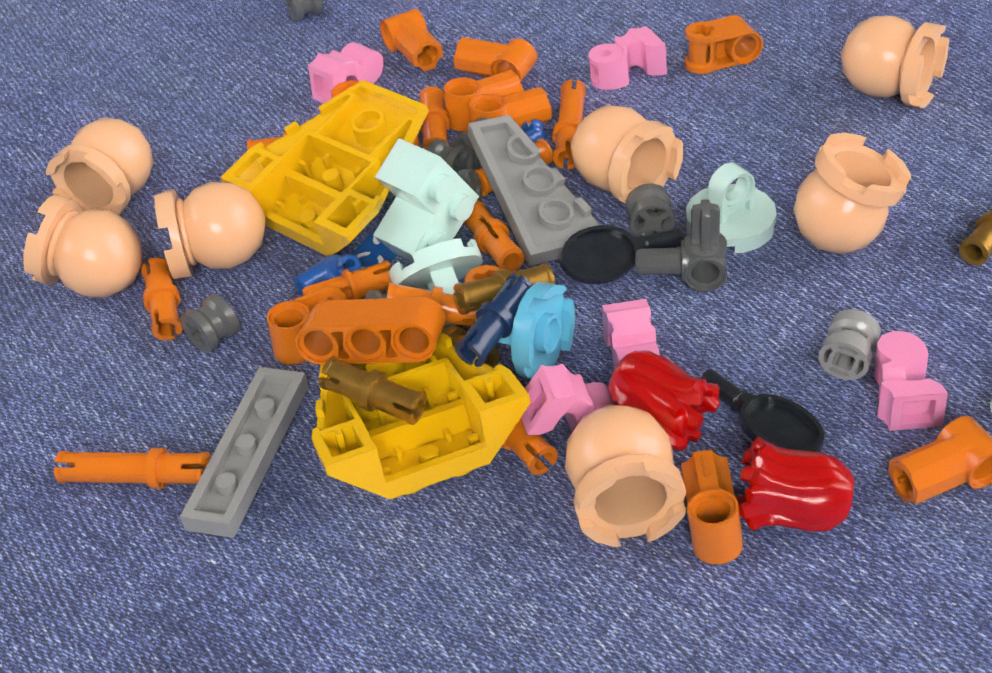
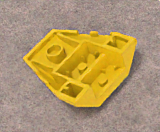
(322, 174)
(460, 430)

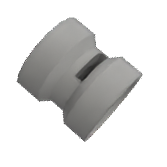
(849, 344)

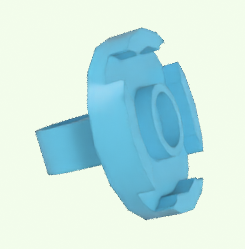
(541, 328)

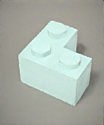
(428, 200)

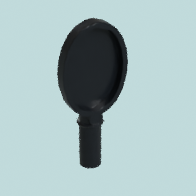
(608, 252)
(770, 417)

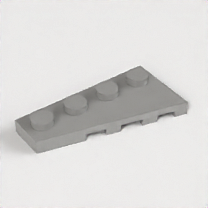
(529, 192)

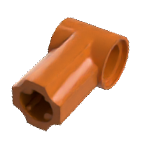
(410, 36)
(492, 58)
(461, 90)
(520, 106)
(956, 457)
(712, 508)

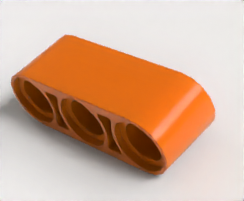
(372, 330)

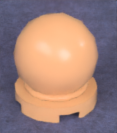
(893, 58)
(623, 150)
(102, 165)
(848, 194)
(212, 226)
(86, 250)
(623, 476)

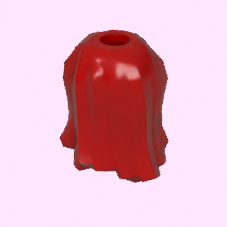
(665, 393)
(794, 488)

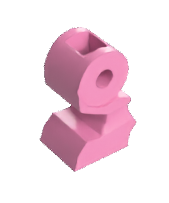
(612, 62)
(352, 63)
(628, 328)
(559, 393)
(904, 393)

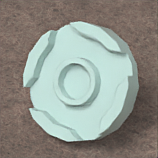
(745, 212)
(438, 266)

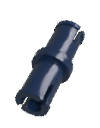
(493, 321)

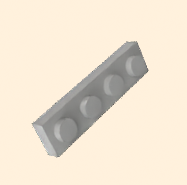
(244, 453)

